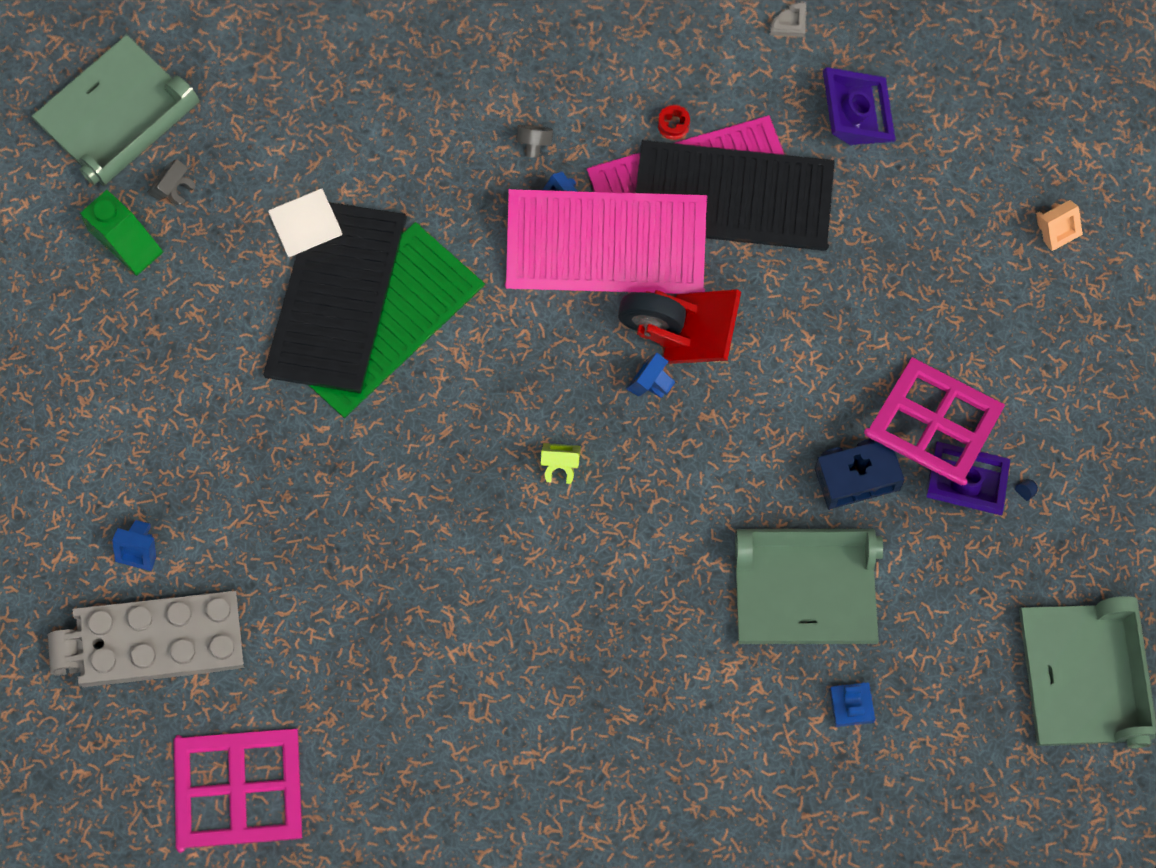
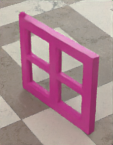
(935, 421)
(237, 788)

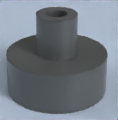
(534, 137)

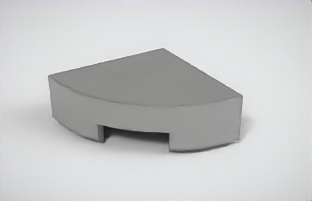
(790, 21)

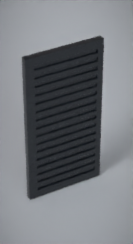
(747, 192)
(337, 302)

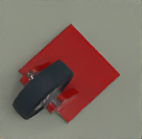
(688, 325)

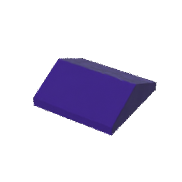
(853, 107)
(984, 487)

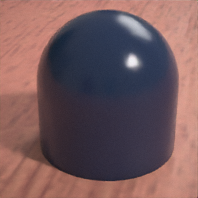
(1027, 489)

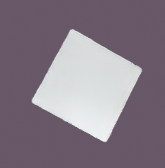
(305, 222)

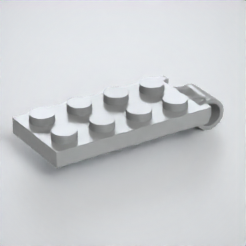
(150, 640)

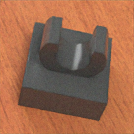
(168, 181)

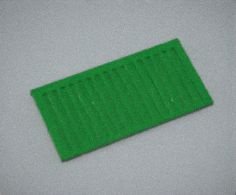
(421, 297)

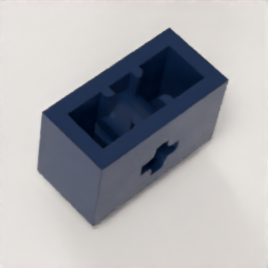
(844, 487)

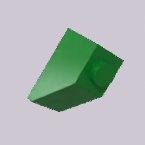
(120, 232)

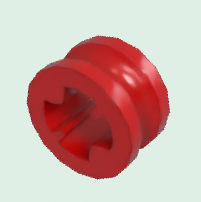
(667, 114)

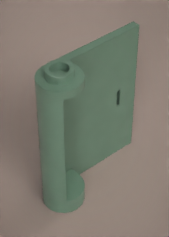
(115, 110)
(807, 578)
(1096, 674)

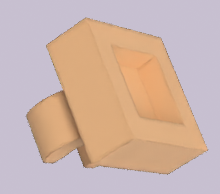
(1060, 224)

